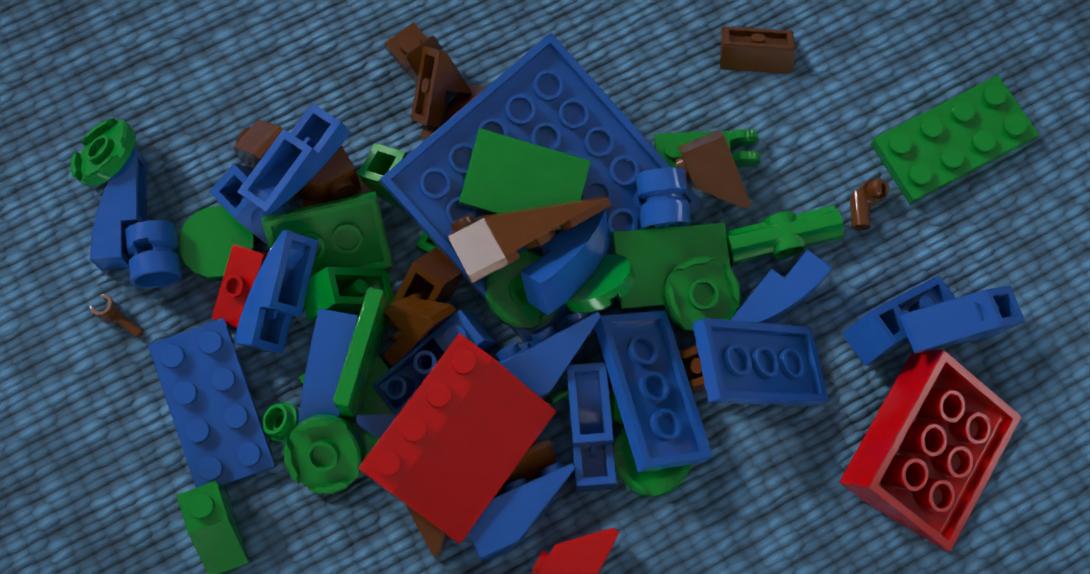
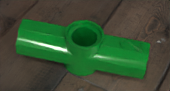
(784, 235)

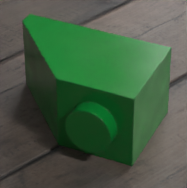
(344, 289)
(213, 527)

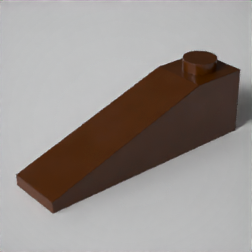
(495, 238)

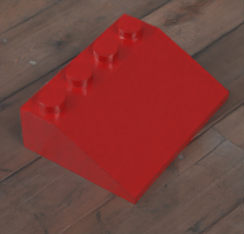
(458, 439)
(931, 447)

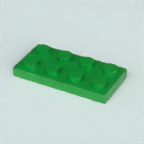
(954, 139)

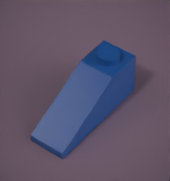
(882, 327)

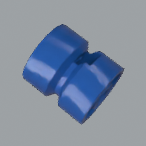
(663, 193)
(153, 254)

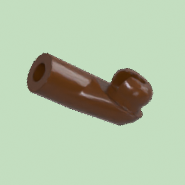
(864, 199)

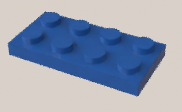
(759, 363)
(652, 390)
(212, 405)

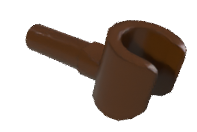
(113, 314)

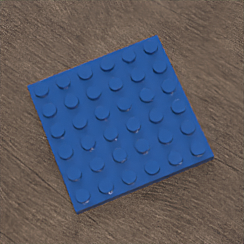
(543, 102)

